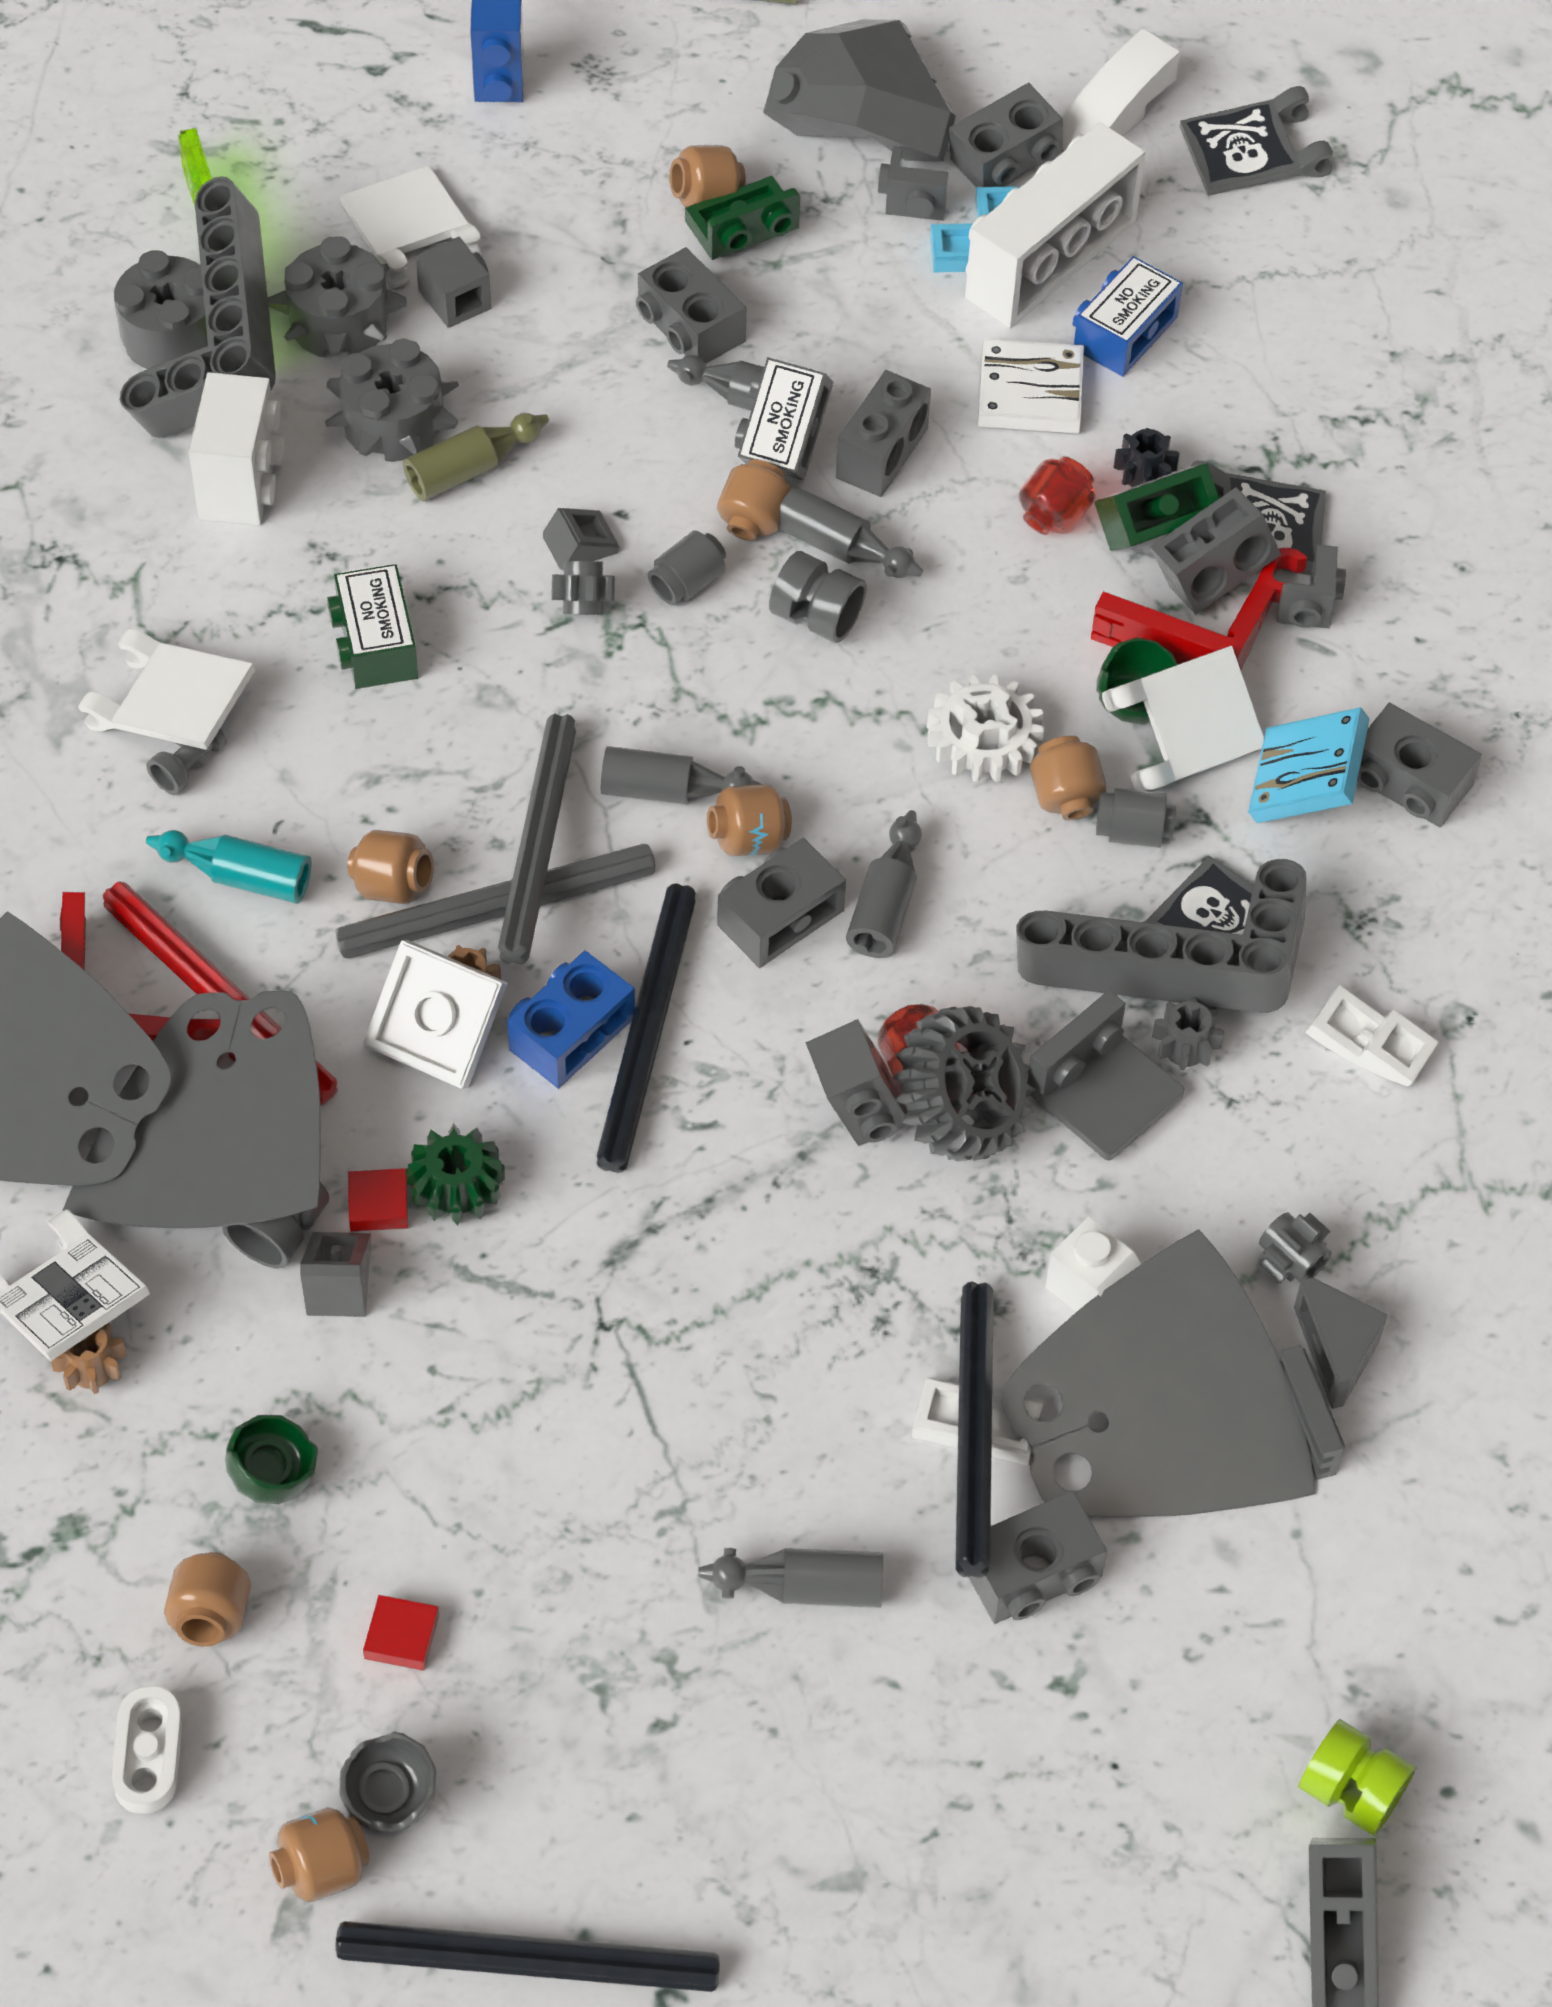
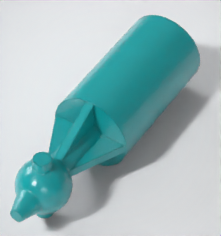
(240, 863)

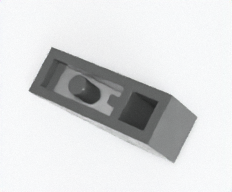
(1344, 1922)

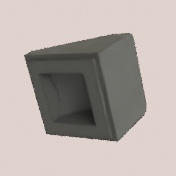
(579, 536)

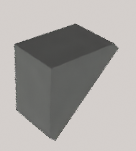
(336, 1274)
(1338, 1334)

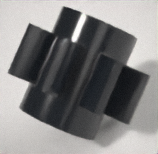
(1145, 457)

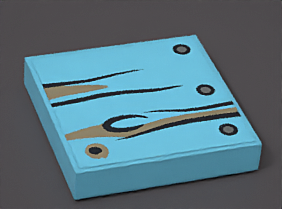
(1309, 765)

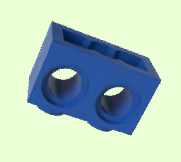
(580, 1025)

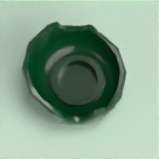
(1128, 663)
(270, 1459)

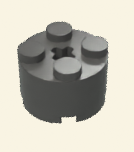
(161, 308)

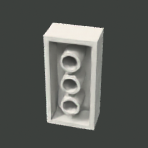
(1054, 224)

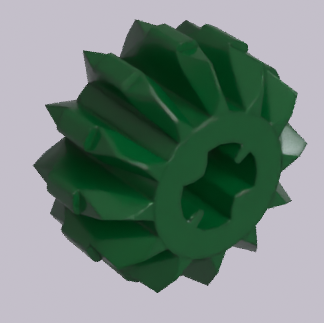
(455, 1174)

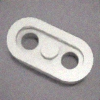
(146, 1753)

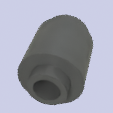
(687, 567)
(1135, 817)

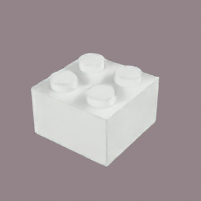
(235, 449)

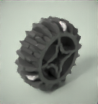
(947, 1083)

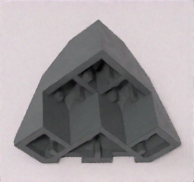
(864, 85)

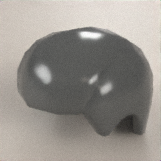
(388, 1782)

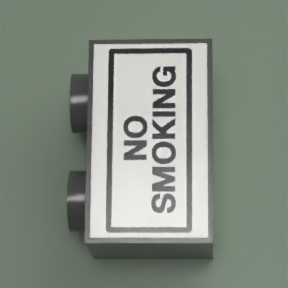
(784, 416)

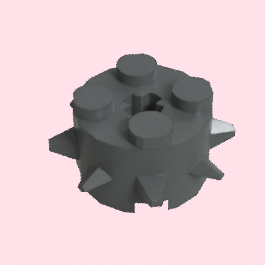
(336, 299)
(391, 400)

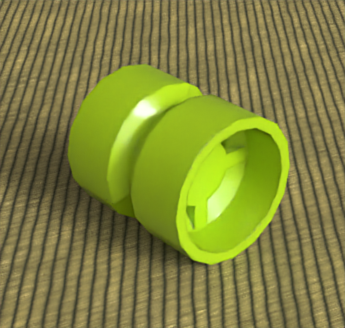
(1357, 1777)

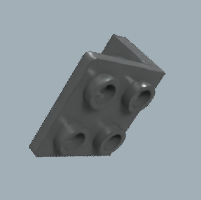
(1101, 1080)

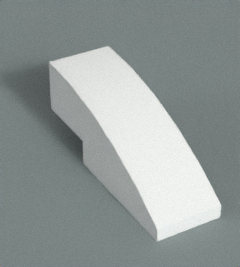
(1123, 87)

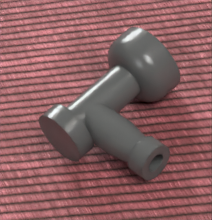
(170, 769)

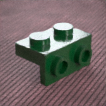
(744, 217)

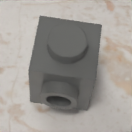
(454, 281)

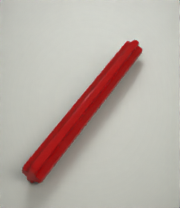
(190, 963)

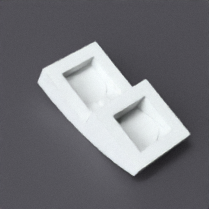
(1377, 1043)

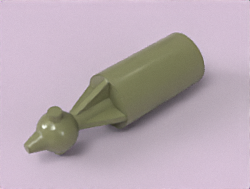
(467, 455)

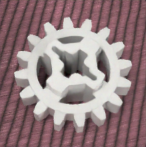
(985, 728)

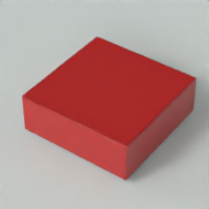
(377, 1199)
(401, 1632)

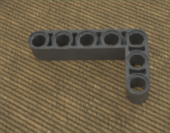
(235, 313)
(1176, 962)

